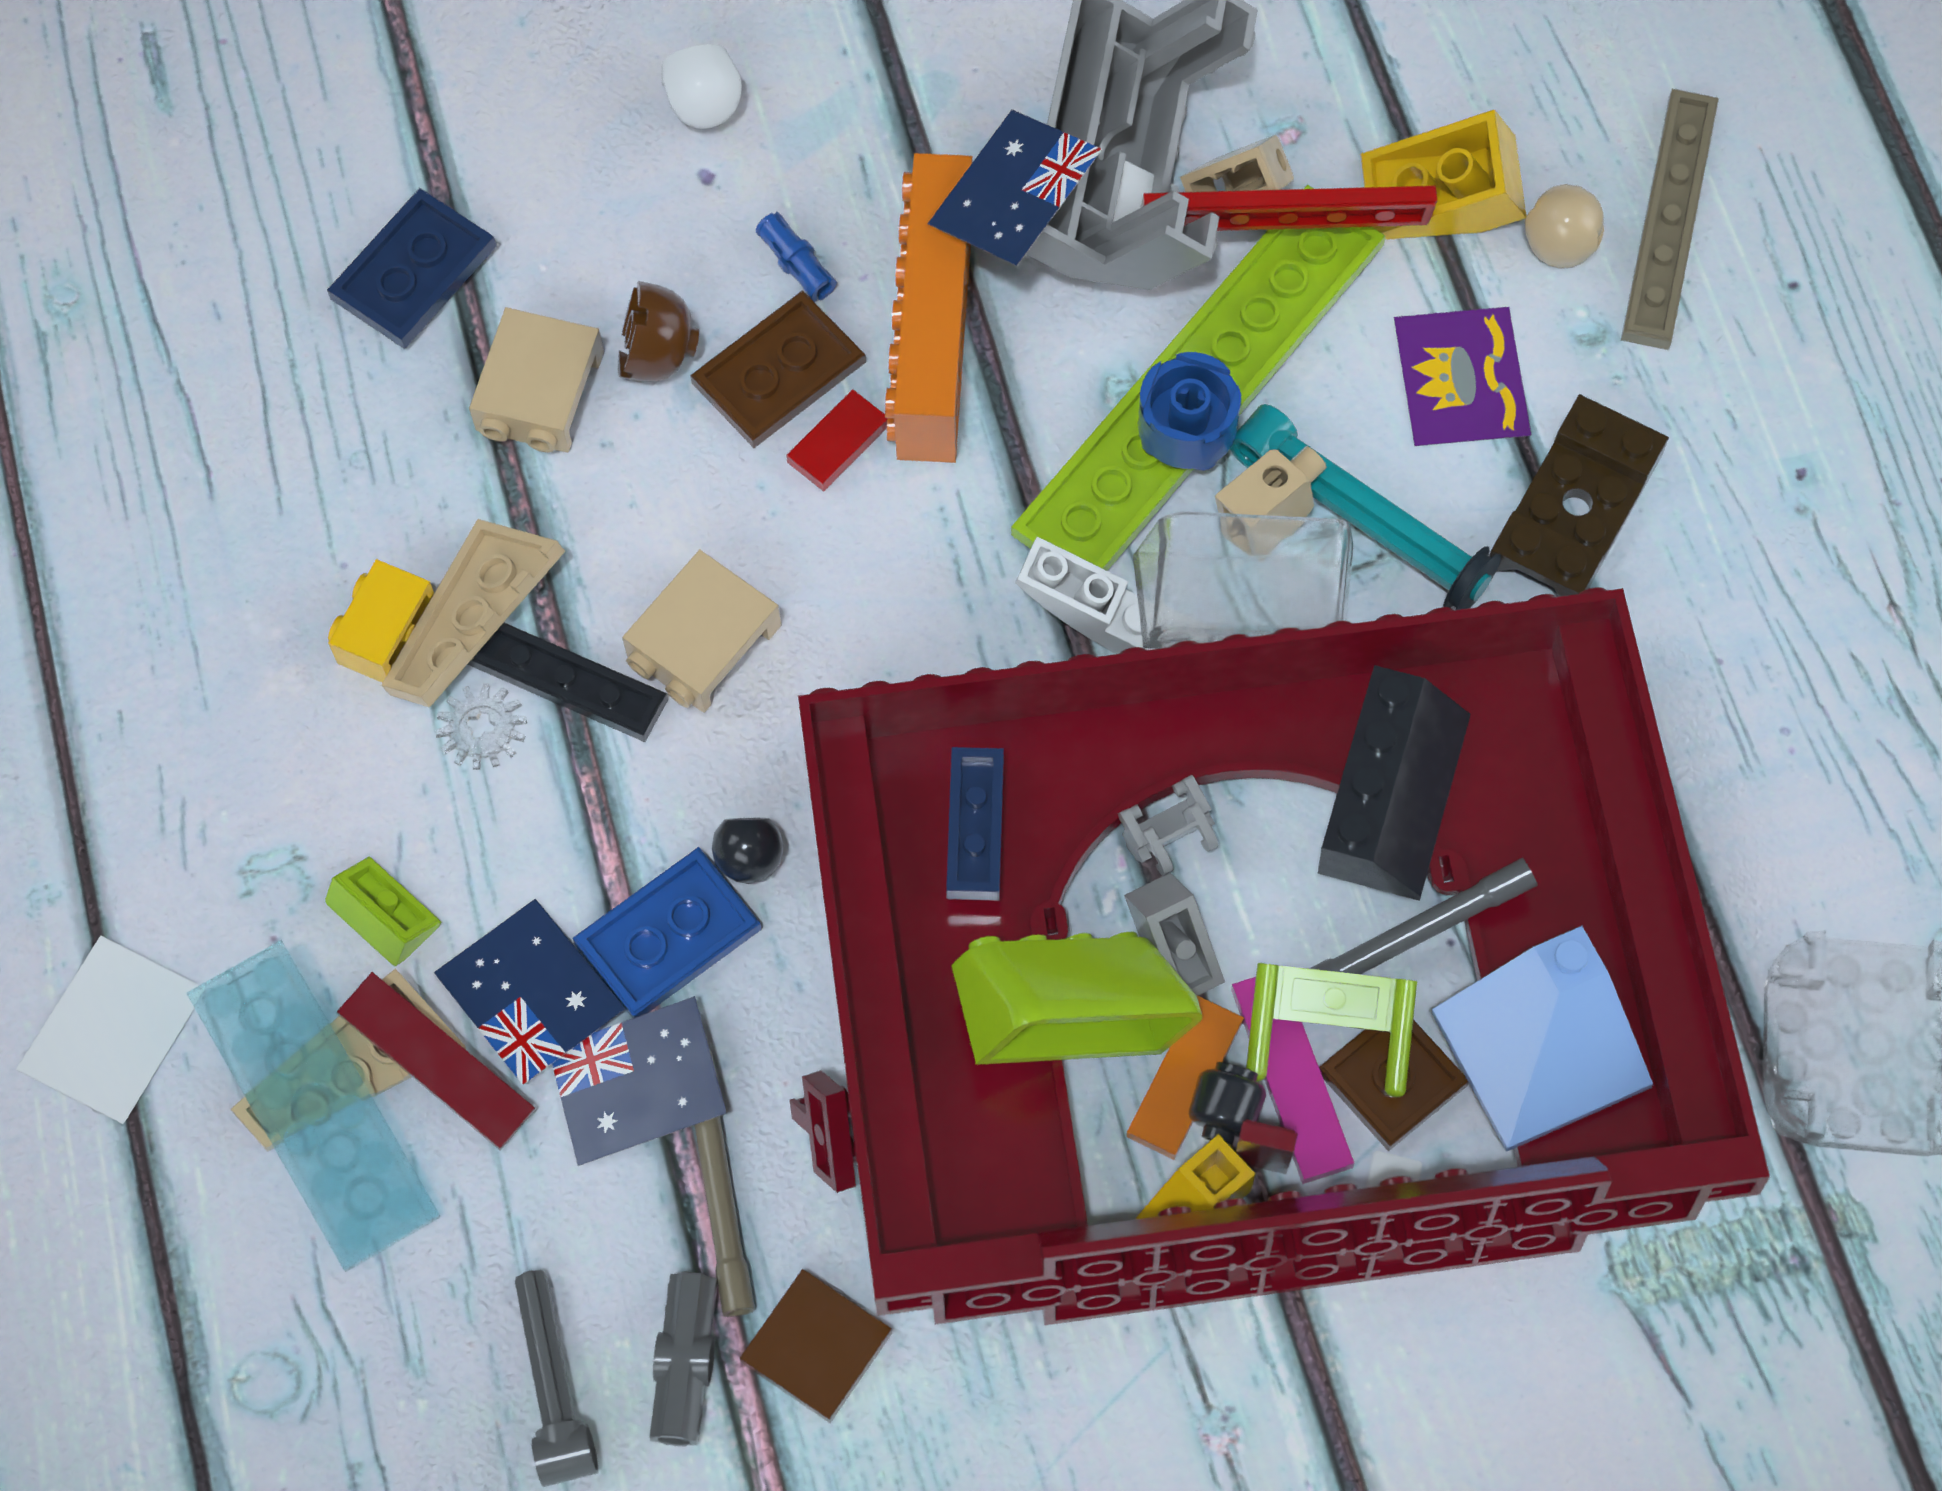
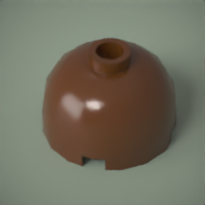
(656, 334)

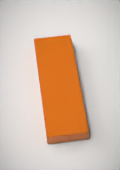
(1164, 1112)

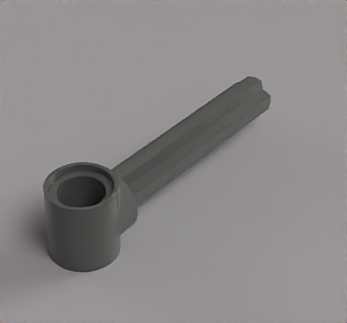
(563, 1445)

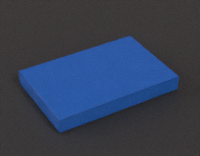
(667, 933)

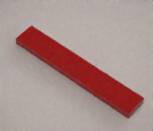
(1311, 207)

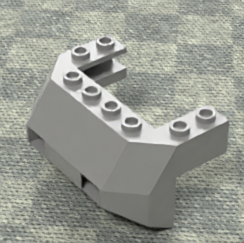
(1127, 92)

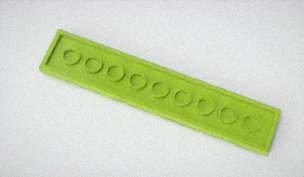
(1251, 327)

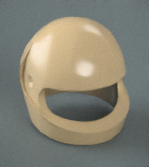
(1565, 226)

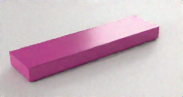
(1299, 1094)

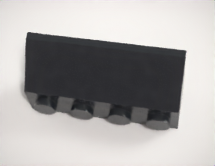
(1394, 785)

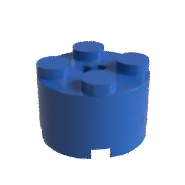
(1189, 411)

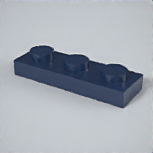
(975, 823)

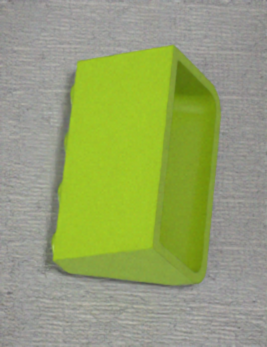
(1071, 998)

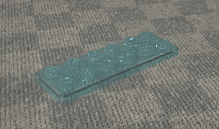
(313, 1105)

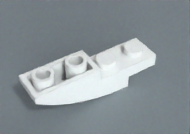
(1082, 596)

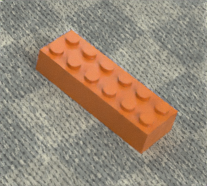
(928, 317)

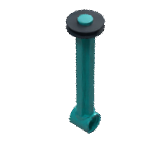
(1372, 513)

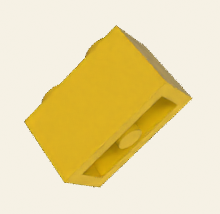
(379, 619)

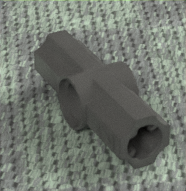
(683, 1359)

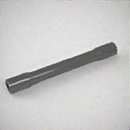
(1487, 893)

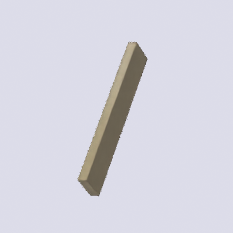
(1669, 219)

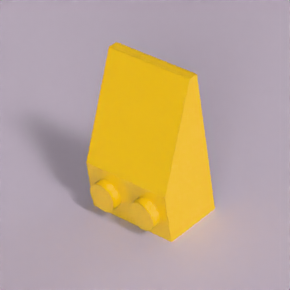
(1470, 165)

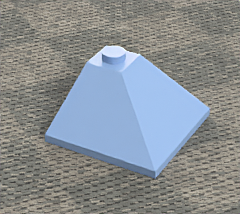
(1544, 1040)

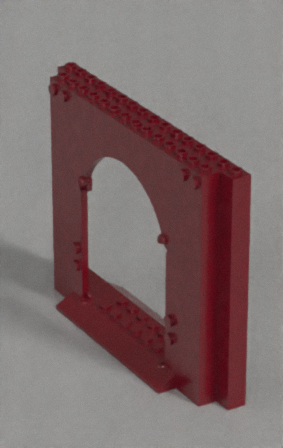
(978, 1164)

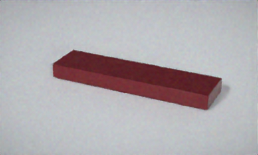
(435, 1061)

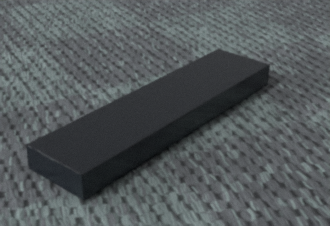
(571, 681)

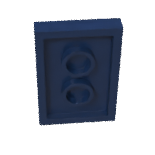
(412, 268)

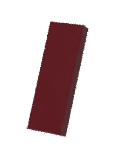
(1266, 1146)

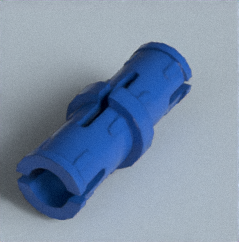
(796, 256)

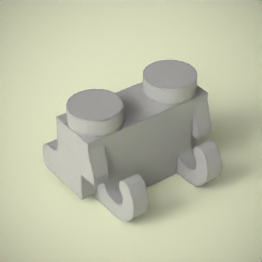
(1169, 826)

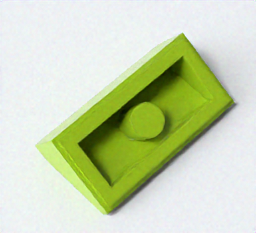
(380, 910)

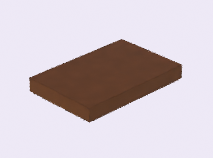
(778, 369)

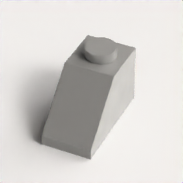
(1172, 922)

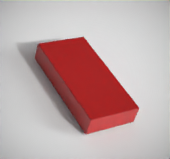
(837, 440)

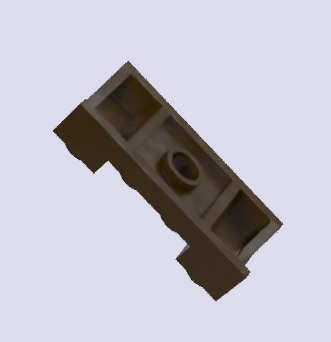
(1594, 459)

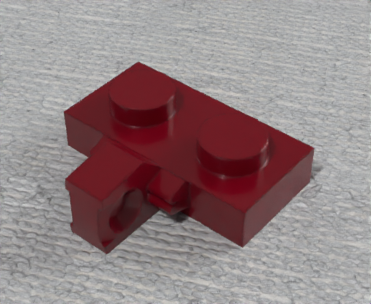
(824, 1117)

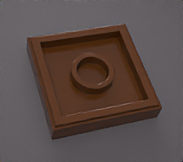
(1359, 1078)
(816, 1345)

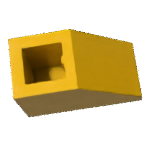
(1204, 1180)

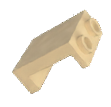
(534, 379)
(699, 630)

